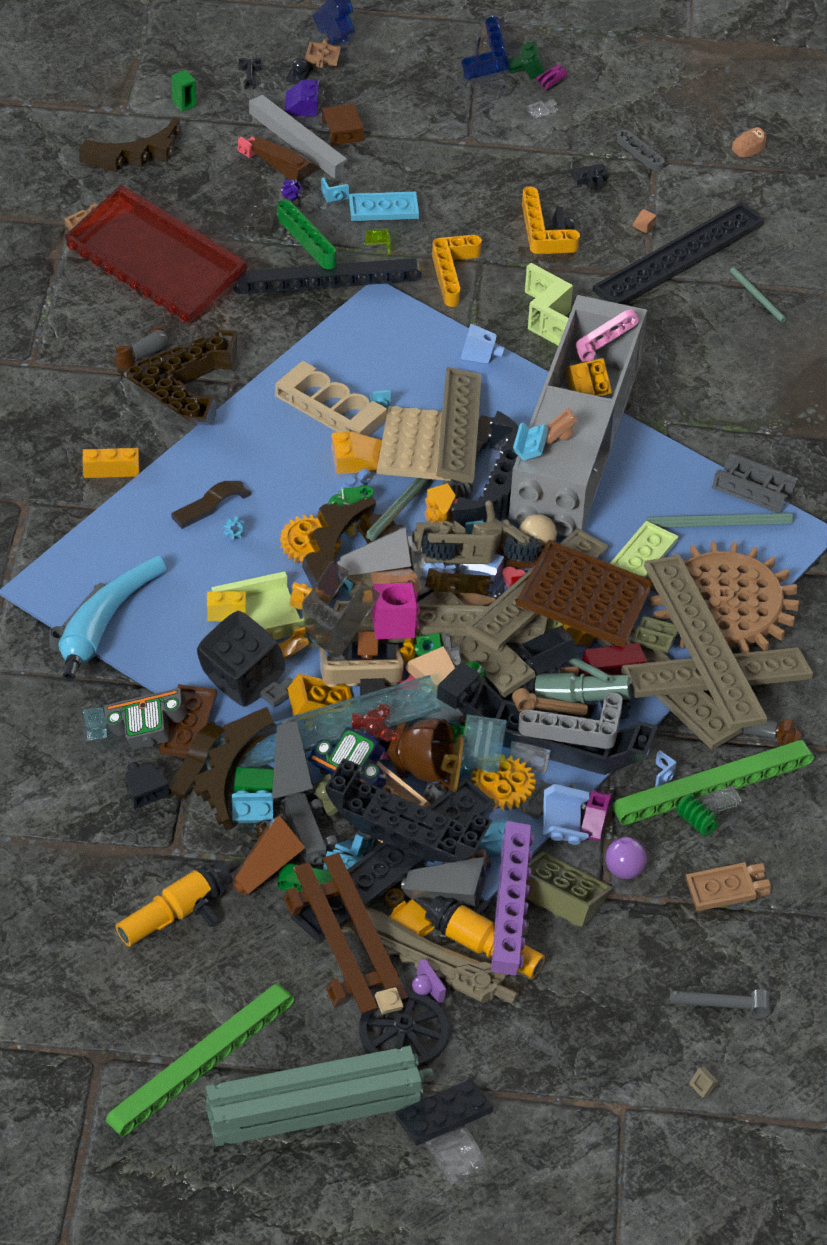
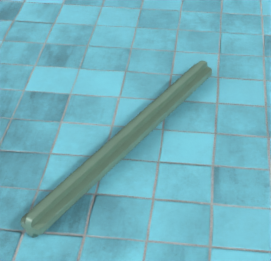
(396, 508)
(721, 520)

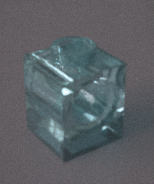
(94, 723)

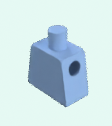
(480, 345)

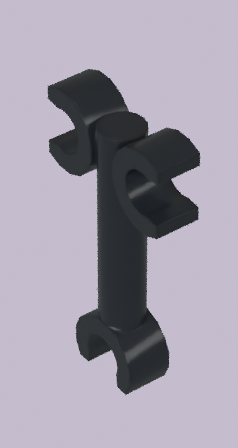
(250, 65)

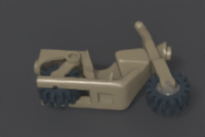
(449, 543)

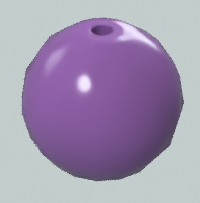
(626, 858)

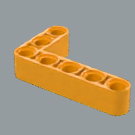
(540, 240)
(443, 254)

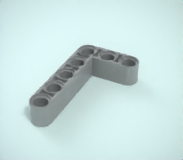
(575, 729)

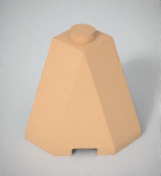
(434, 663)

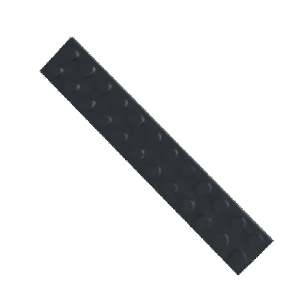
(678, 254)
(389, 864)

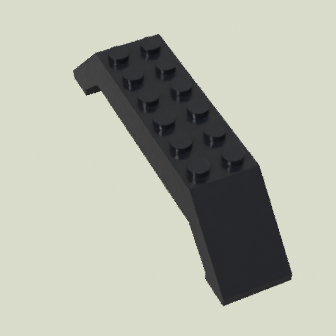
(630, 746)

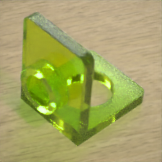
(378, 236)

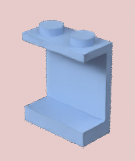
(563, 813)

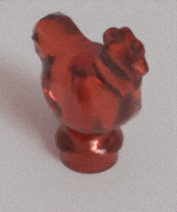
(374, 722)

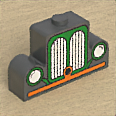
(146, 717)

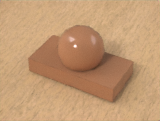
(561, 426)

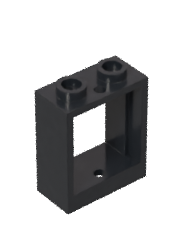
(548, 650)

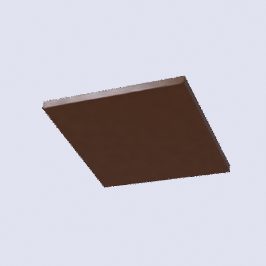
(585, 593)

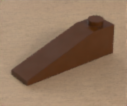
(284, 160)

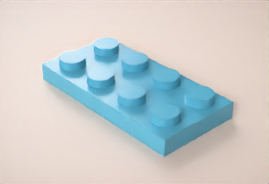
(383, 206)

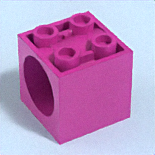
(395, 611)

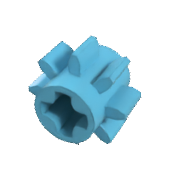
(233, 532)

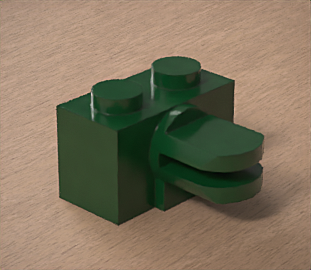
(529, 60)

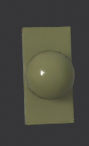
(322, 794)

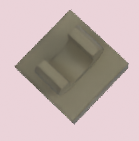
(703, 1082)

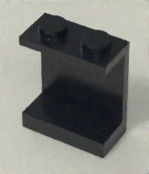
(389, 653)

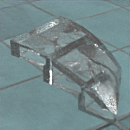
(456, 1153)

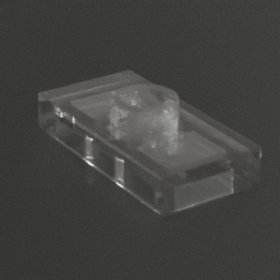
(721, 799)

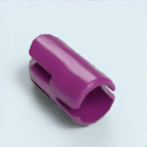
(552, 76)

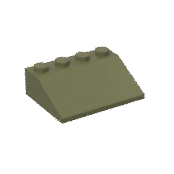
(565, 889)

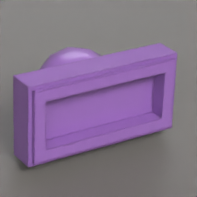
(428, 982)

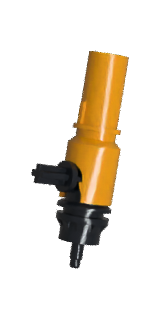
(178, 901)
(474, 930)

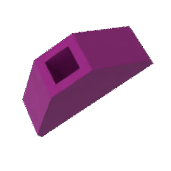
(596, 813)

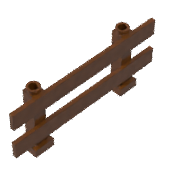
(316, 896)

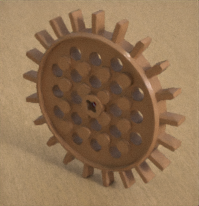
(740, 583)

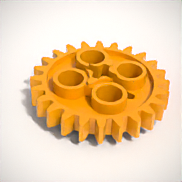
(296, 538)
(509, 785)

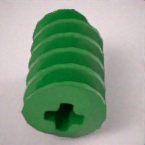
(697, 815)

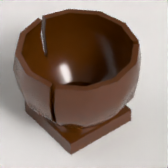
(417, 754)

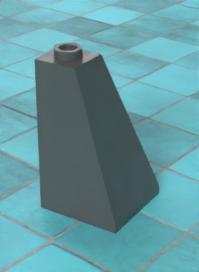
(291, 765)
(456, 881)

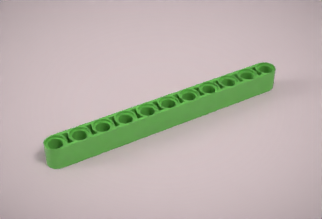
(737, 773)
(199, 1060)

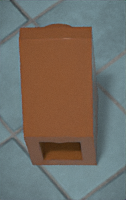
(367, 644)

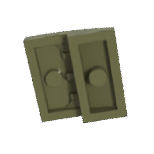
(655, 634)

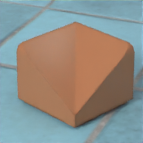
(645, 221)

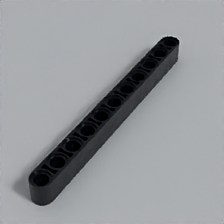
(317, 277)

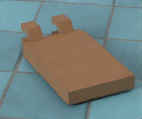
(727, 885)

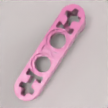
(587, 349)

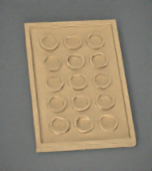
(410, 443)

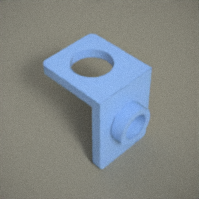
(668, 771)

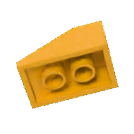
(354, 452)
(312, 693)

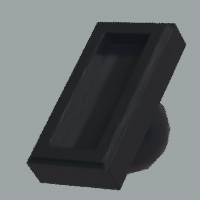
(299, 70)
(561, 222)

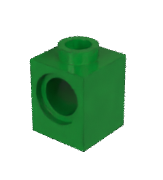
(423, 641)

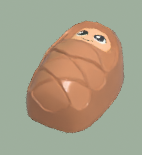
(749, 142)

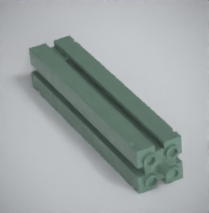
(314, 1095)

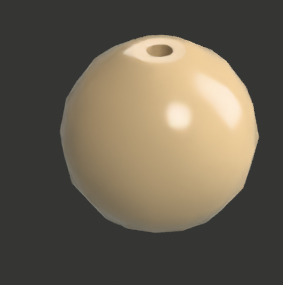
(540, 528)

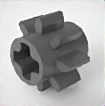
(433, 792)

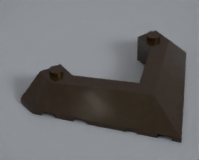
(167, 372)

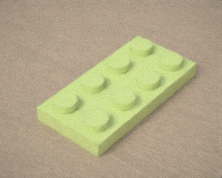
(646, 544)

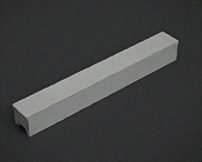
(297, 136)

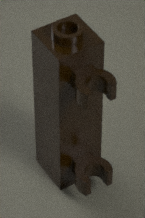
(458, 581)

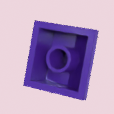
(303, 99)

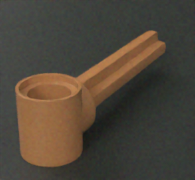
(532, 702)

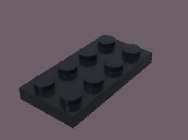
(444, 1112)

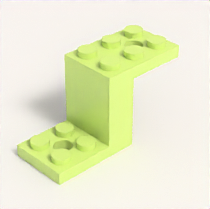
(550, 304)

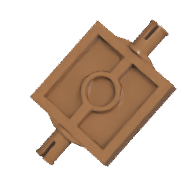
(323, 53)

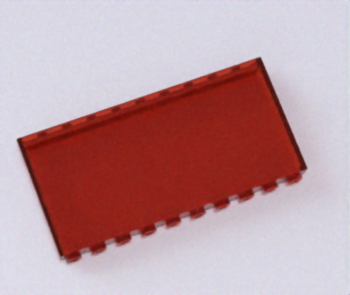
(155, 253)

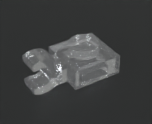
(540, 109)

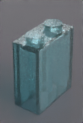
(483, 743)

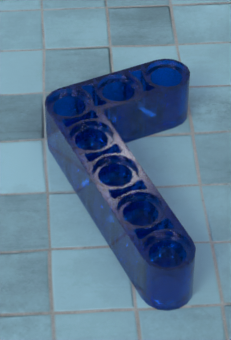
(491, 61)

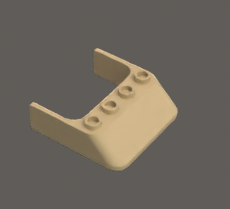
(352, 671)

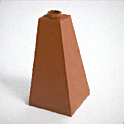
(269, 854)

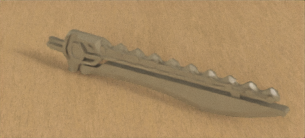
(460, 972)

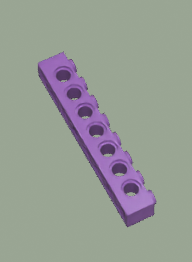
(503, 960)

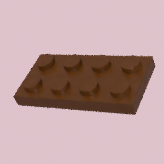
(199, 710)

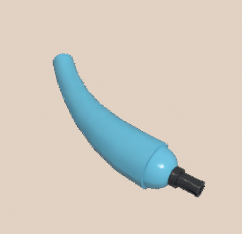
(88, 624)

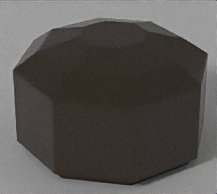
(394, 897)

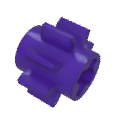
(291, 189)

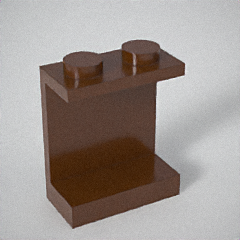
(343, 124)

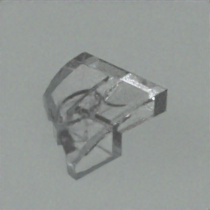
(452, 650)

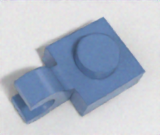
(355, 481)

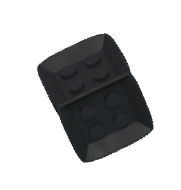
(241, 658)

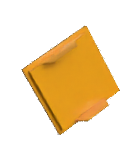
(412, 917)

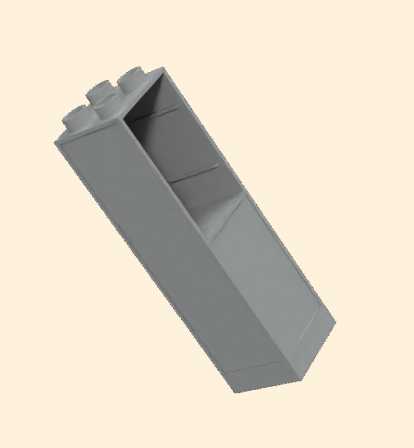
(569, 471)

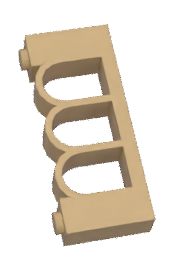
(303, 376)

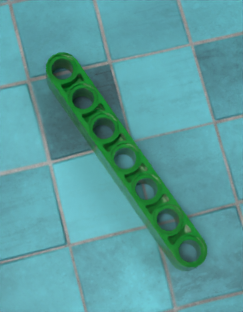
(307, 234)

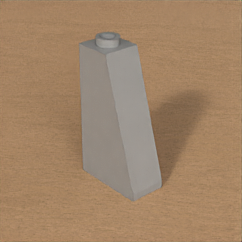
(382, 554)

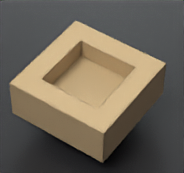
(388, 1000)

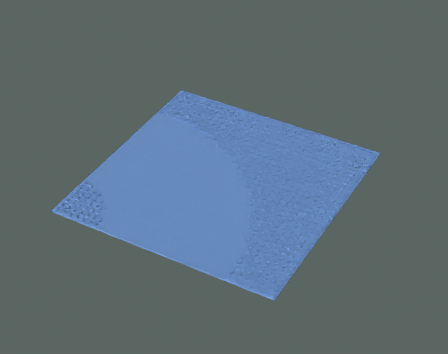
(288, 464)

